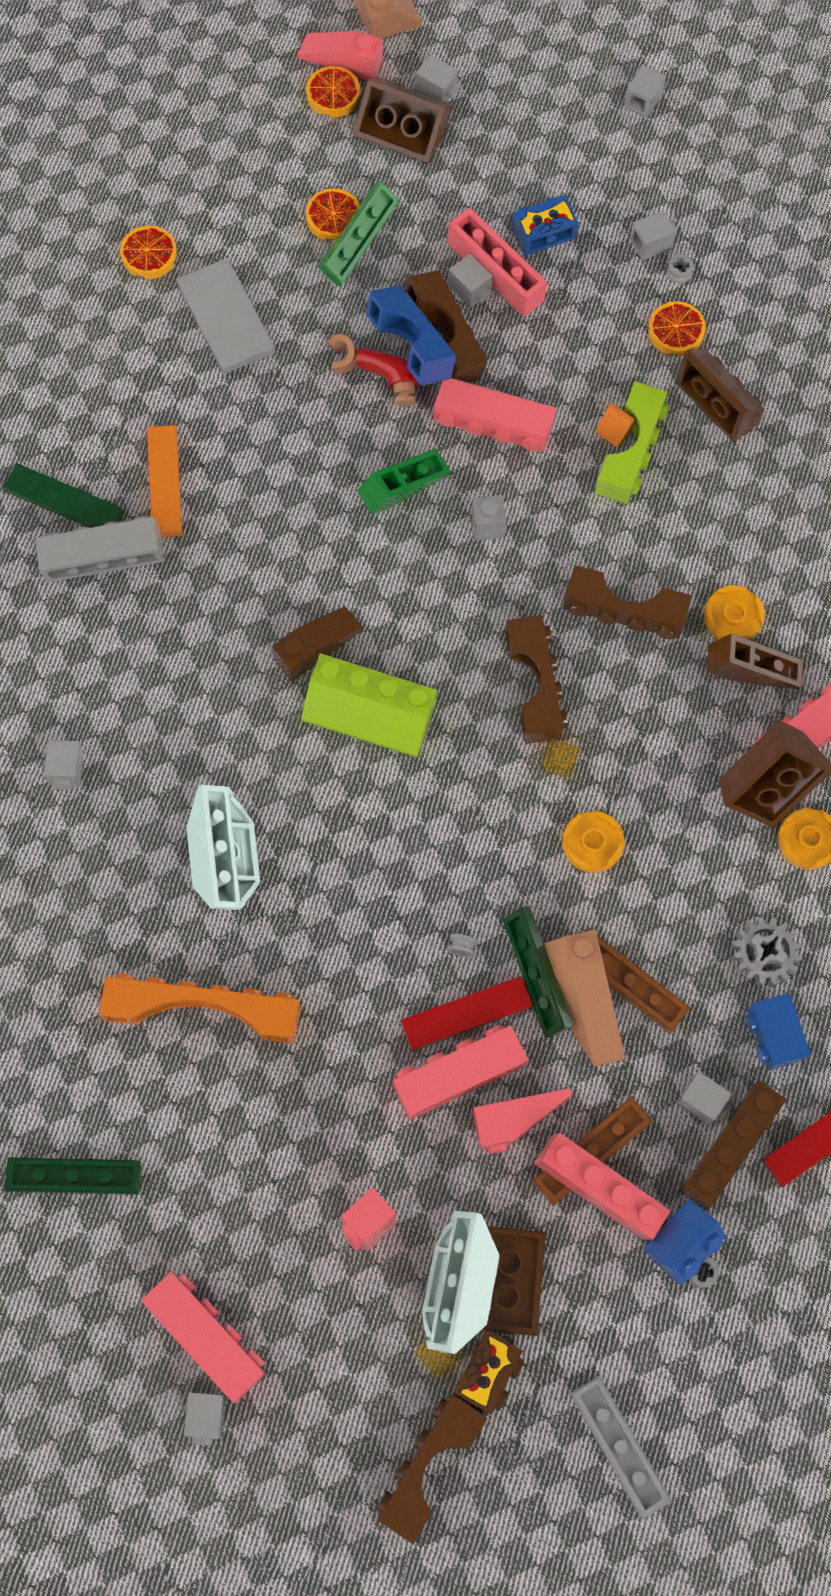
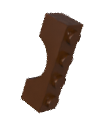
(435, 300)
(591, 597)
(528, 644)
(732, 1145)
(406, 1508)

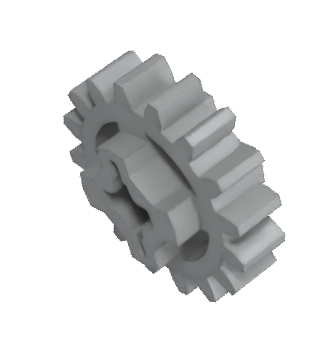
(777, 957)

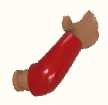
(381, 363)

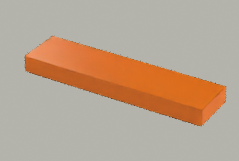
(165, 479)

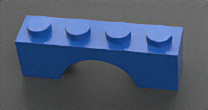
(396, 313)

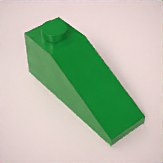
(402, 480)

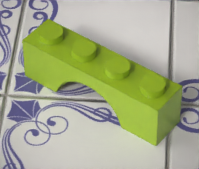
(621, 470)

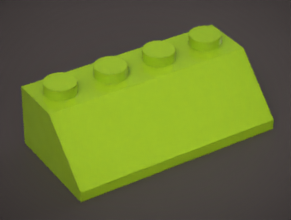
(369, 705)

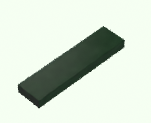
(60, 498)
(537, 972)
(73, 1176)

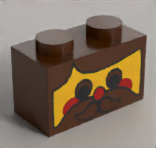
(489, 1372)

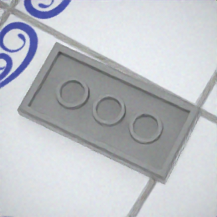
(225, 316)

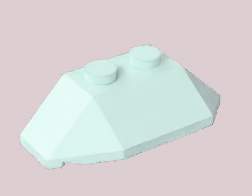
(222, 849)
(460, 1283)

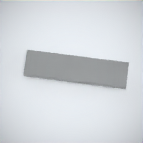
(620, 1447)

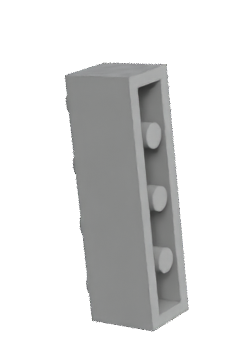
(99, 549)

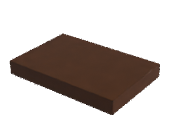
(517, 1281)

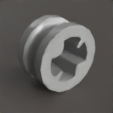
(686, 264)
(462, 945)
(708, 1281)

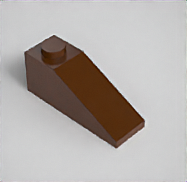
(302, 647)
(753, 663)

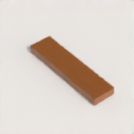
(641, 989)
(601, 1143)

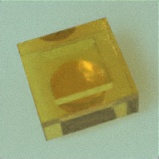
(560, 758)
(436, 1361)

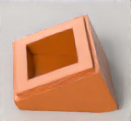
(615, 425)

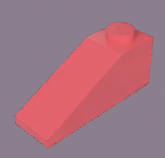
(346, 49)
(509, 1120)

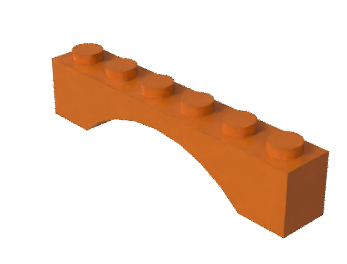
(135, 1000)

